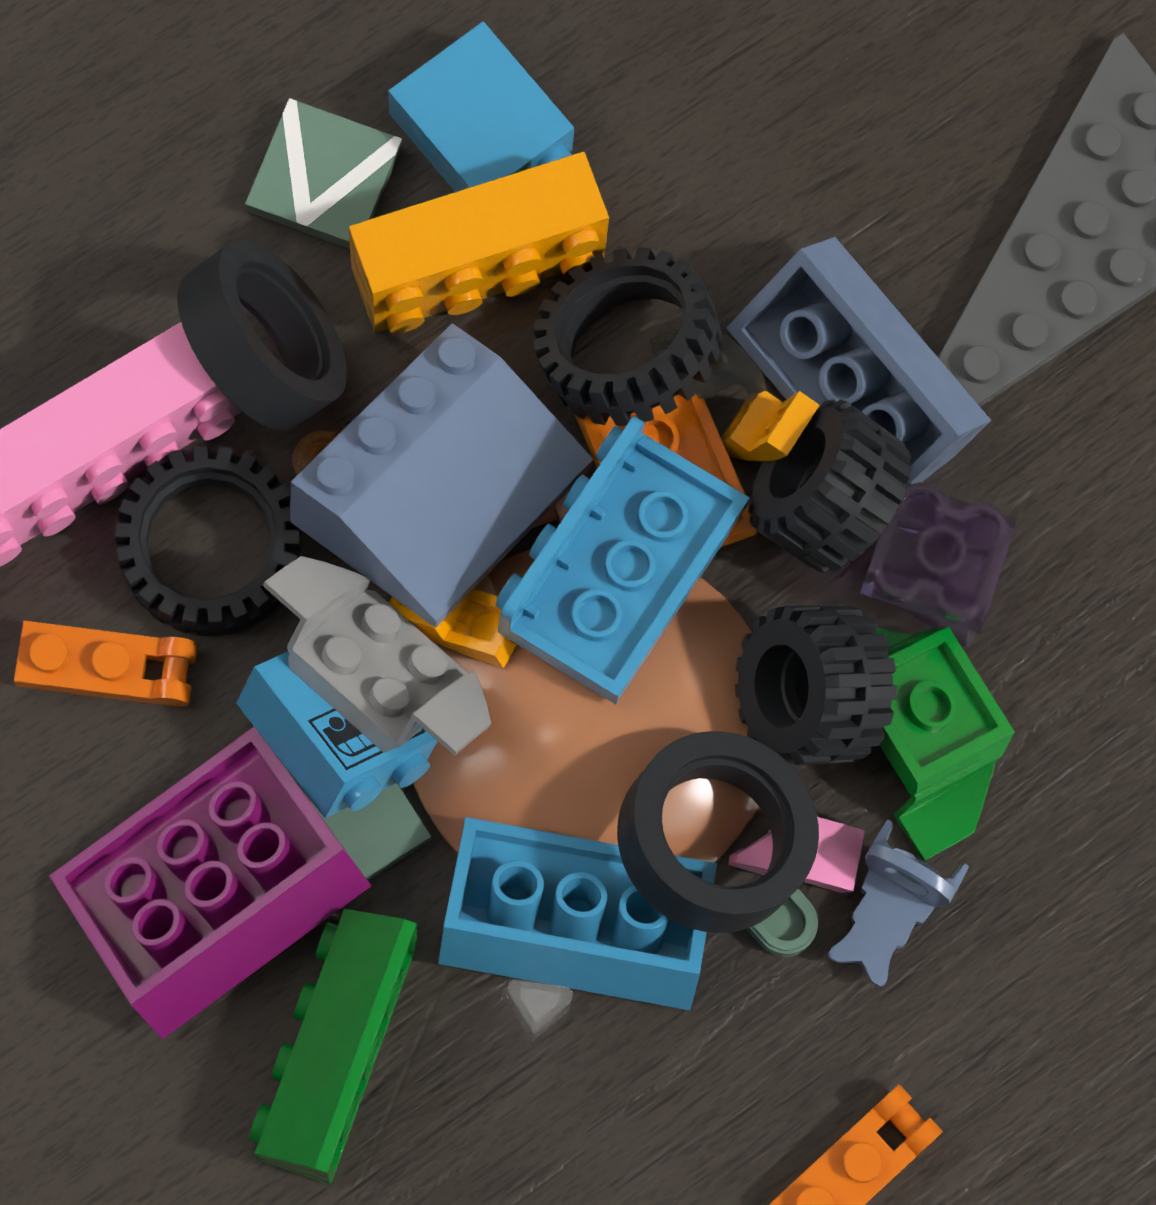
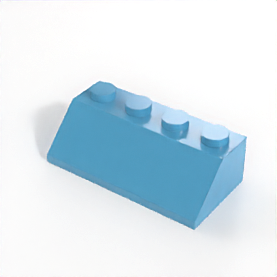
(565, 917)

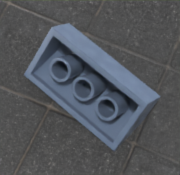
(839, 337)

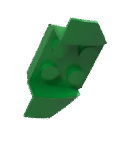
(941, 738)

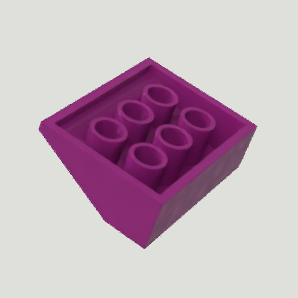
(208, 883)

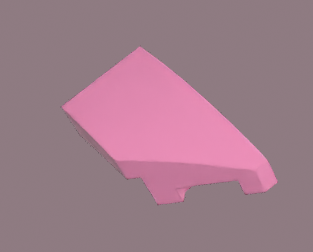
(834, 863)

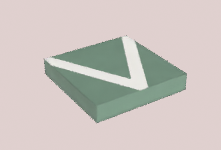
(322, 173)

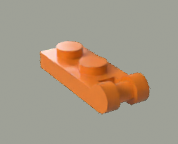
(104, 664)
(861, 1160)

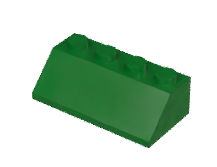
(336, 1044)

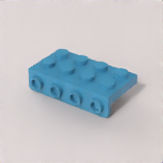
(618, 561)

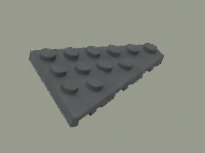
(1077, 243)

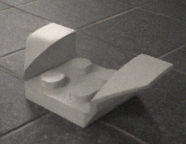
(374, 660)

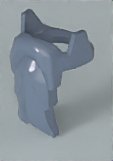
(896, 897)

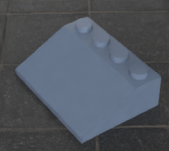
(438, 476)

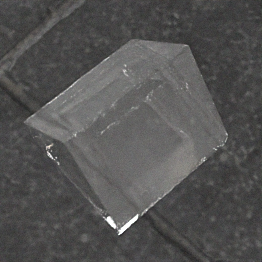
(538, 1005)

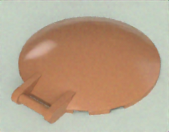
(568, 755)

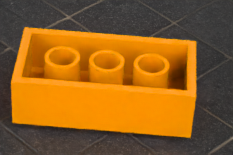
(478, 244)

